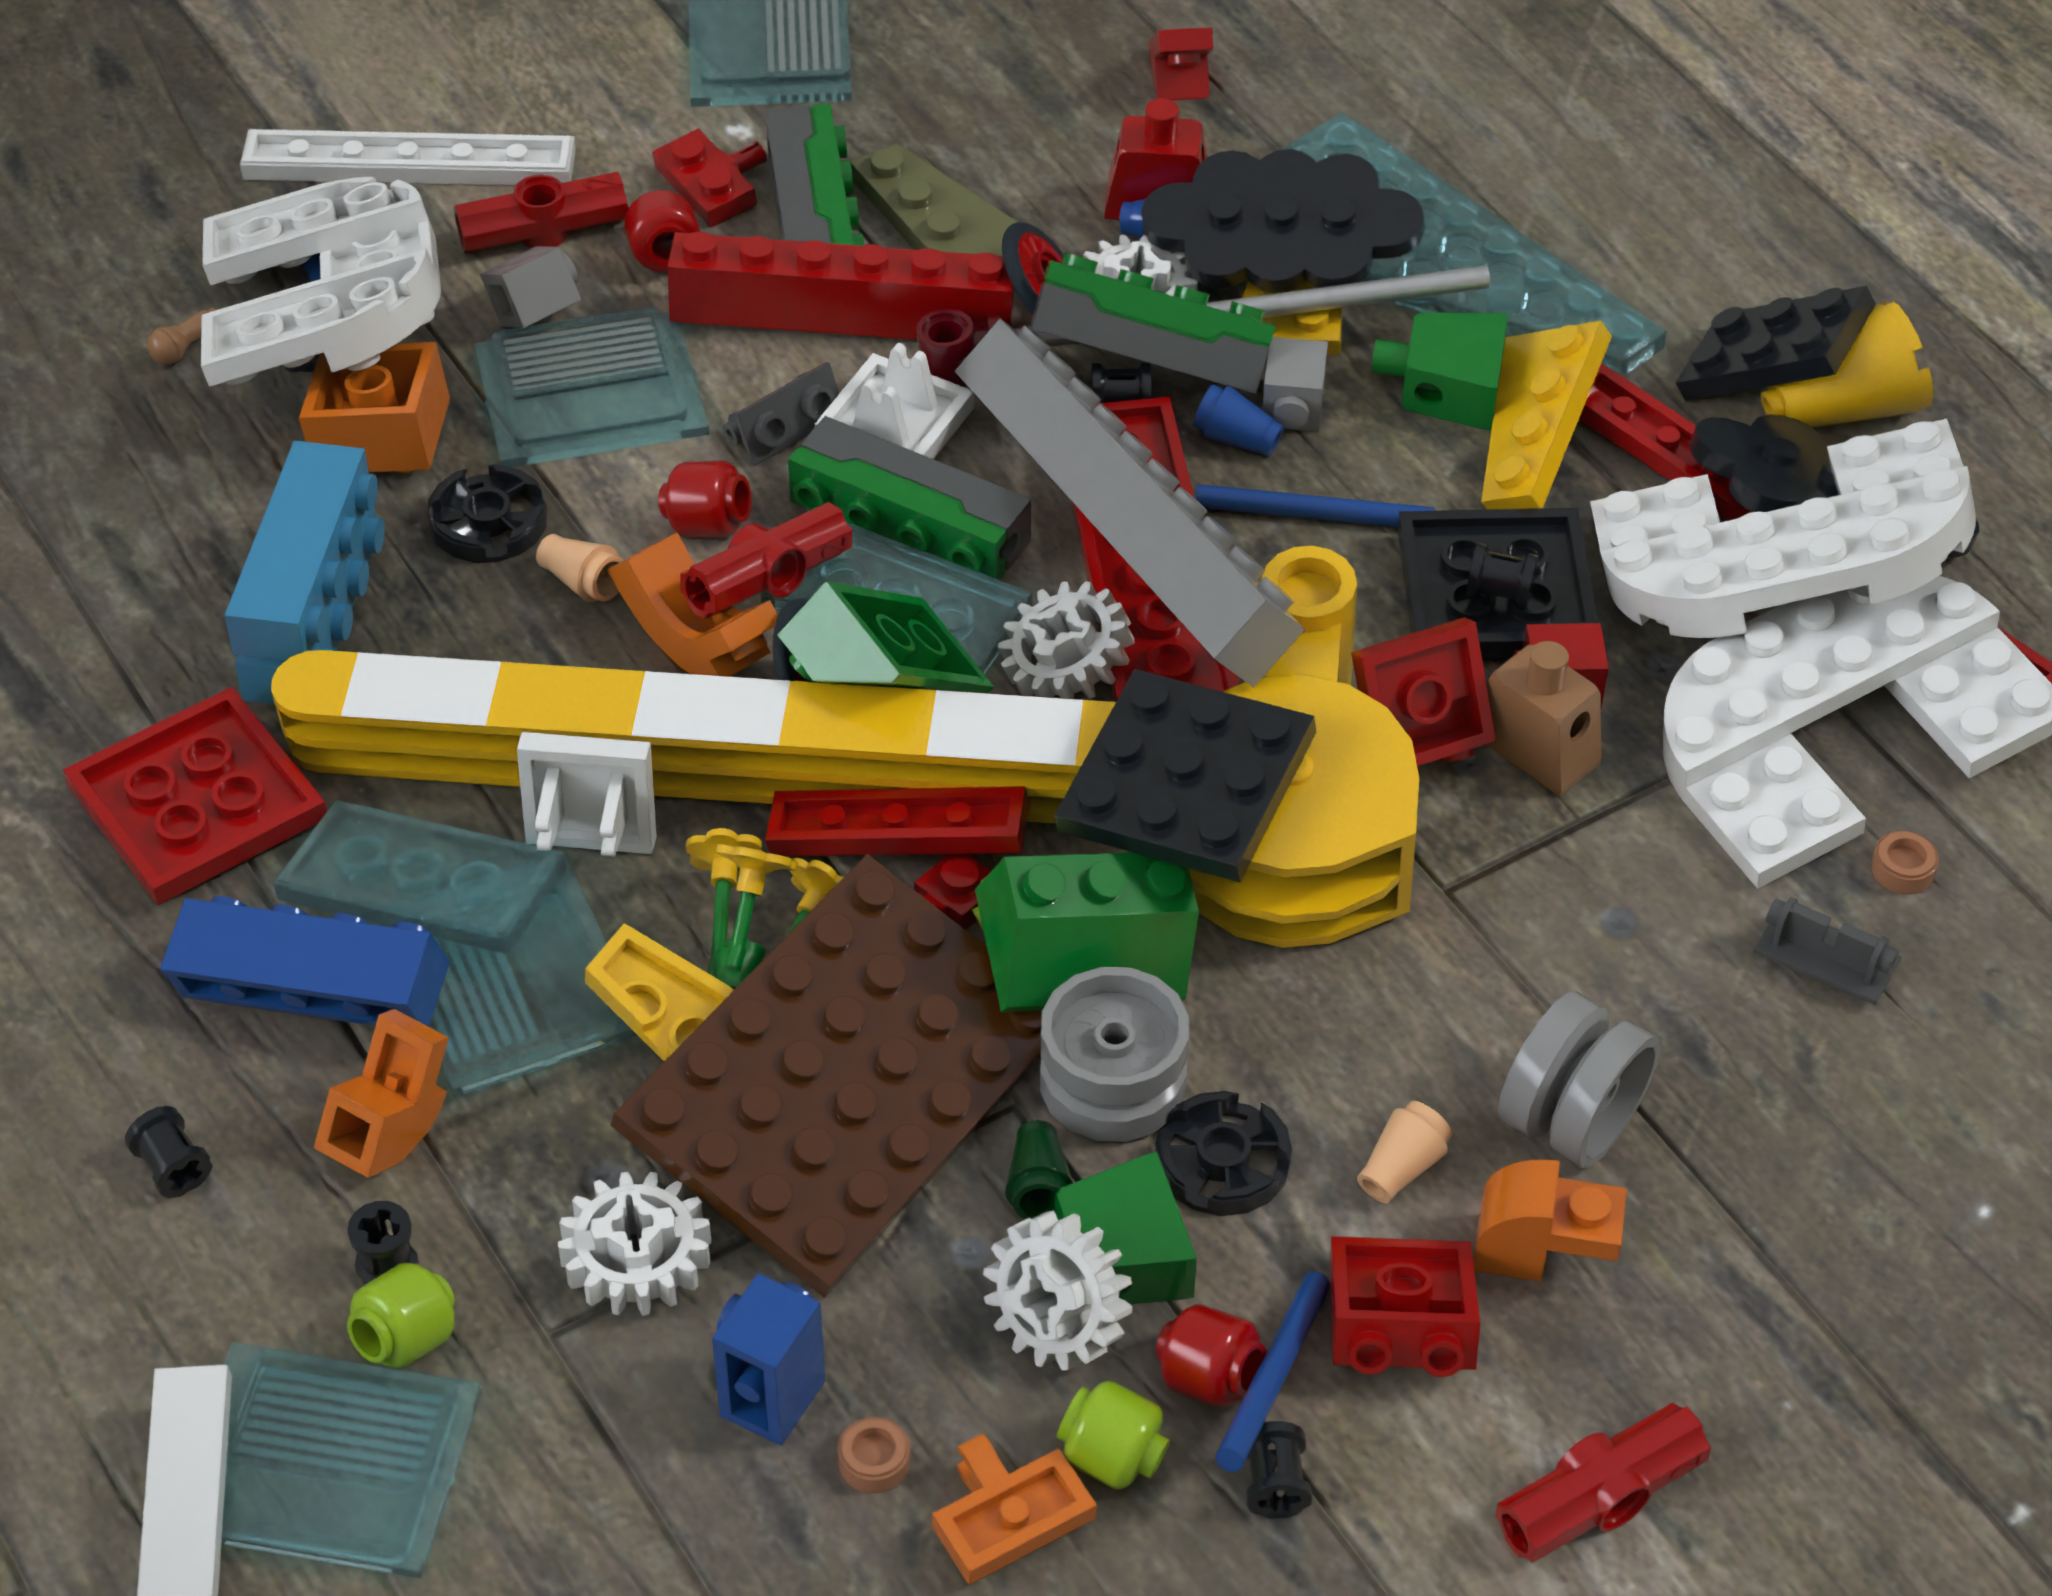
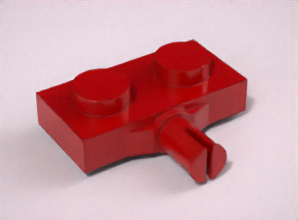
(709, 176)

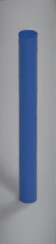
(1302, 505)
(1272, 1372)

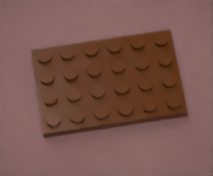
(836, 1076)

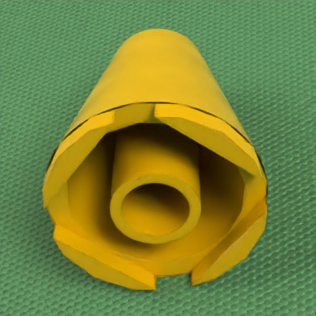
(1872, 383)

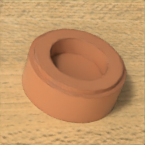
(1904, 862)
(874, 1455)

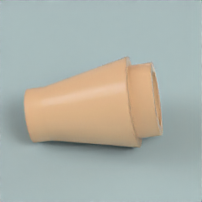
(580, 566)
(1406, 1149)

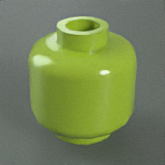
(401, 1315)
(1113, 1434)

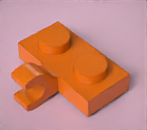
(1009, 1511)

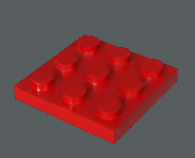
(195, 795)

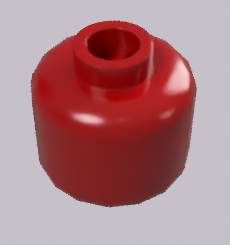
(652, 226)
(705, 499)
(1209, 1355)

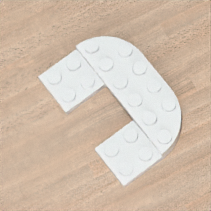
(372, 289)
(1889, 529)
(1748, 691)

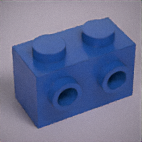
(768, 1357)

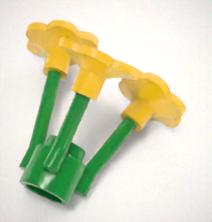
(742, 855)

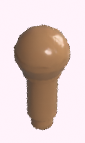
(169, 343)

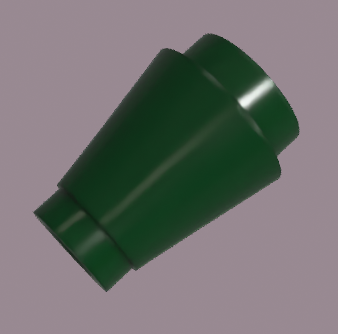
(1036, 1170)

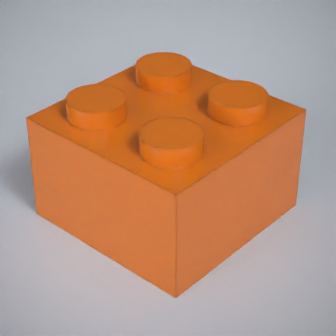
(386, 408)

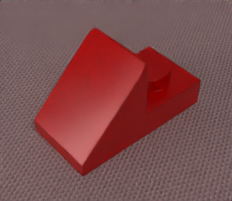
(1181, 63)

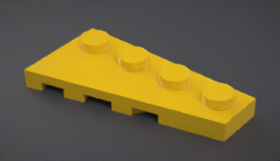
(1537, 409)
(653, 989)

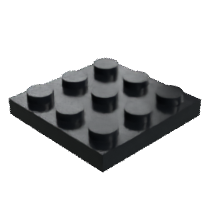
(1438, 560)
(1186, 775)

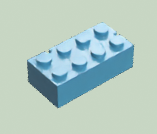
(304, 563)

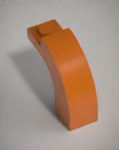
(699, 646)

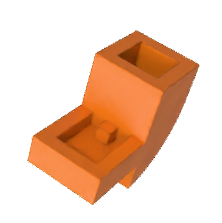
(394, 1102)
(1535, 1211)

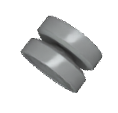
(1113, 1053)
(1579, 1079)

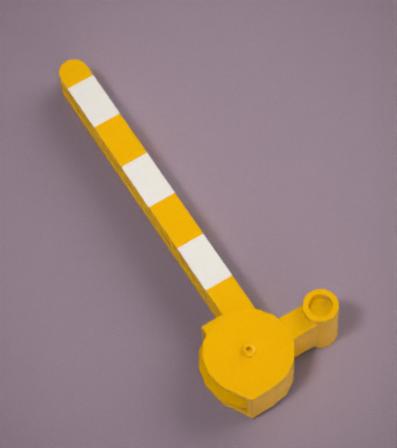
(1322, 872)

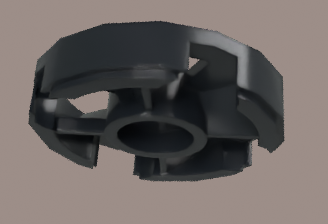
(485, 514)
(1222, 1153)

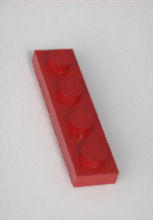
(898, 821)

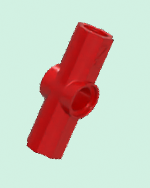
(540, 211)
(766, 560)
(1602, 1482)

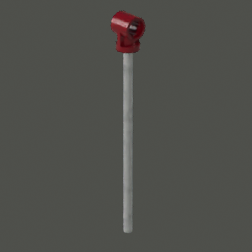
(951, 335)

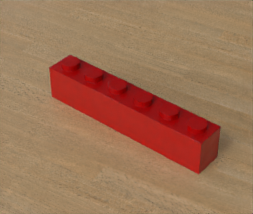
(828, 285)

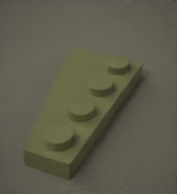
(928, 204)

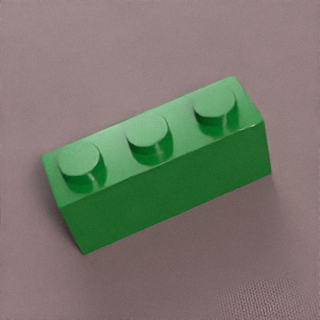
(878, 641)
(1083, 913)

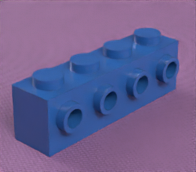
(303, 962)

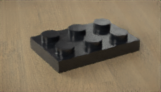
(1776, 343)

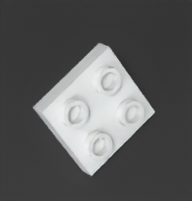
(903, 402)
(587, 793)

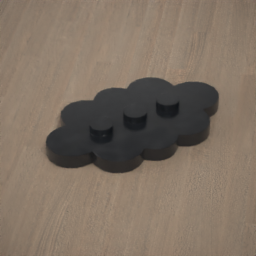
(1282, 220)
(1771, 462)

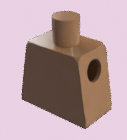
(1546, 716)

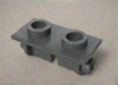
(782, 415)
(1836, 957)

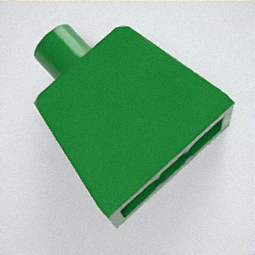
(1448, 365)
(1141, 1221)

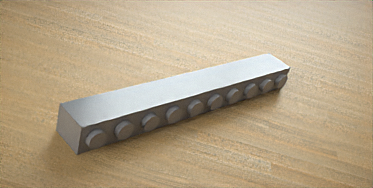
(1133, 501)

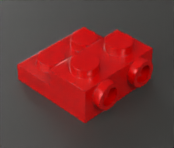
(1432, 688)
(1403, 1305)

